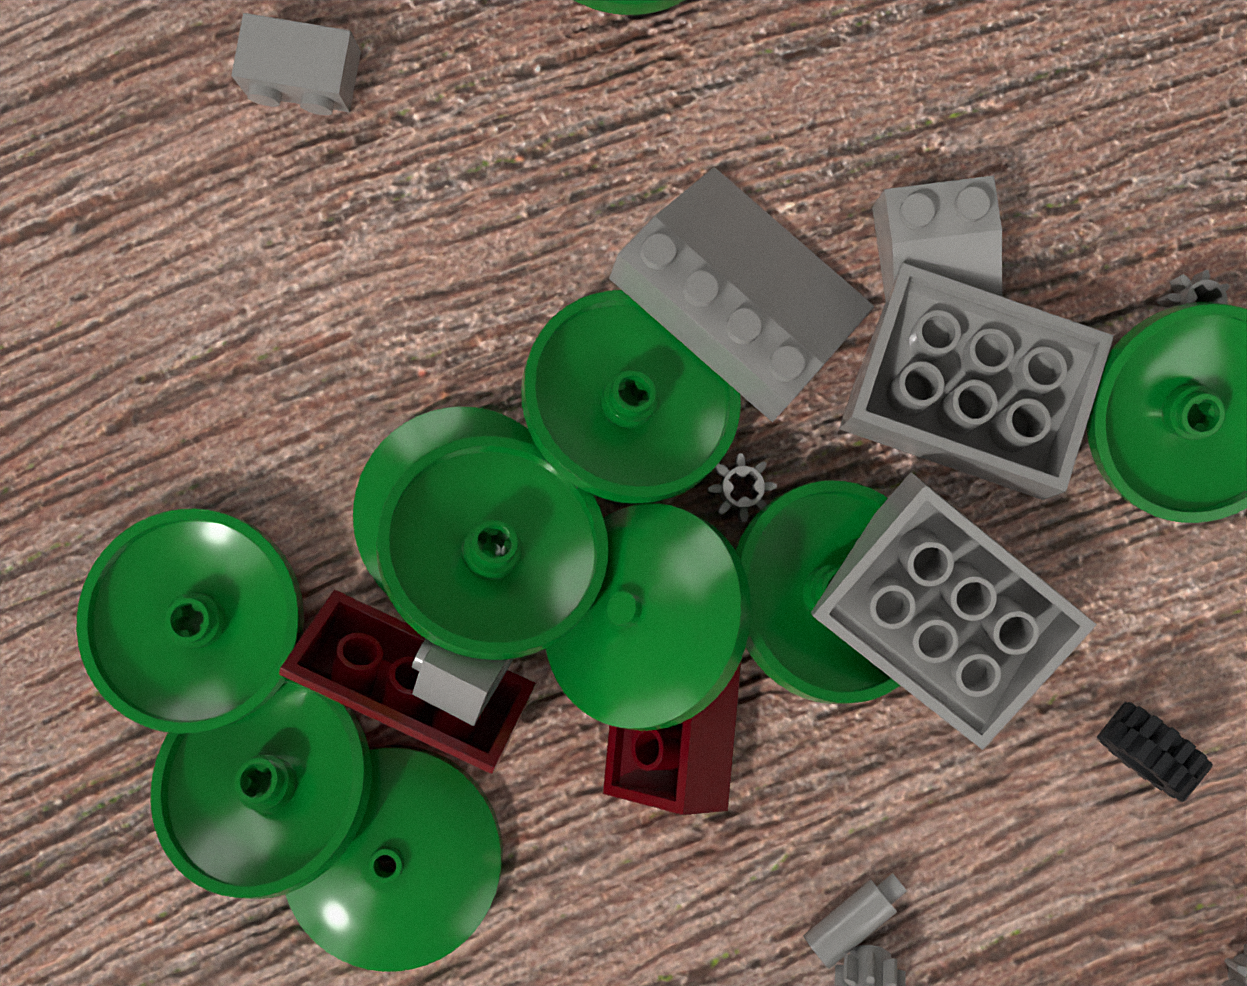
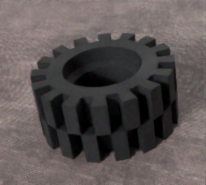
(1155, 751)

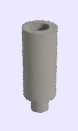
(854, 920)

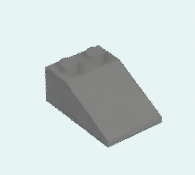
(943, 230)

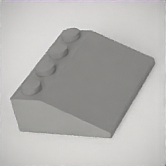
(739, 291)
(978, 383)
(949, 612)

